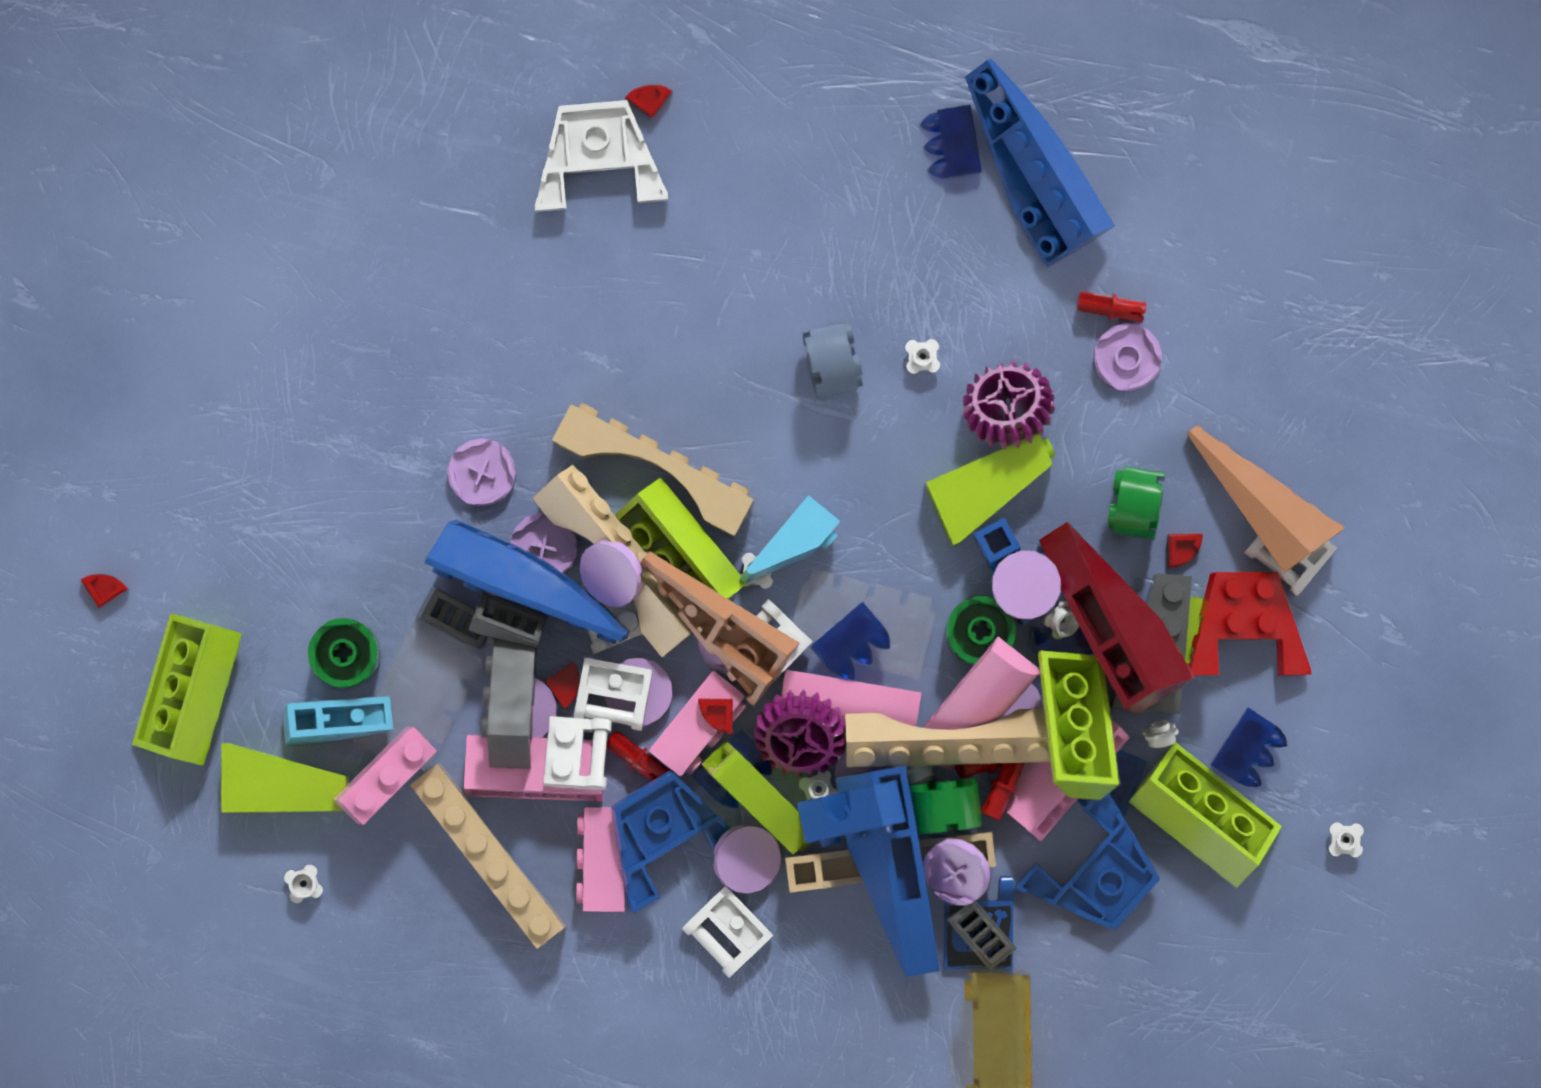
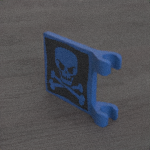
(958, 953)

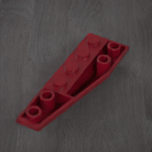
(1117, 623)

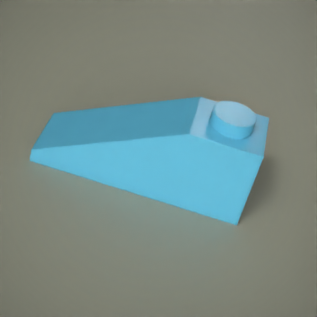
(797, 539)
(336, 720)

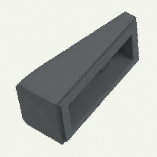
(428, 606)
(495, 629)
(963, 912)

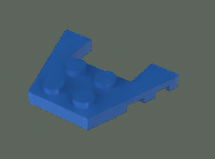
(653, 824)
(1108, 881)

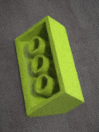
(670, 531)
(187, 689)
(1078, 724)
(1205, 814)

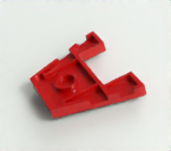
(1247, 609)

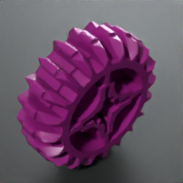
(987, 405)
(788, 718)

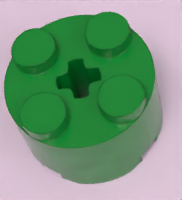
(1137, 502)
(970, 613)
(329, 640)
(946, 805)

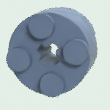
(831, 360)

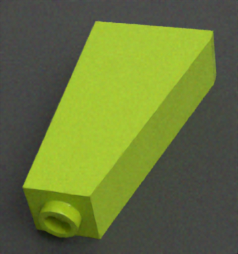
(984, 486)
(275, 784)
(757, 796)

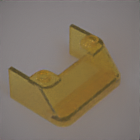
(1000, 1028)

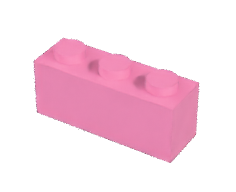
(690, 732)
(384, 775)
(602, 873)

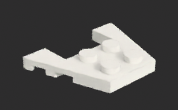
(592, 140)

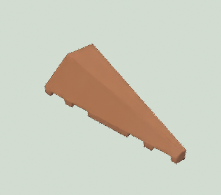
(1279, 517)
(741, 640)

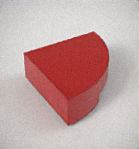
(649, 98)
(1182, 548)
(103, 588)
(565, 684)
(718, 713)

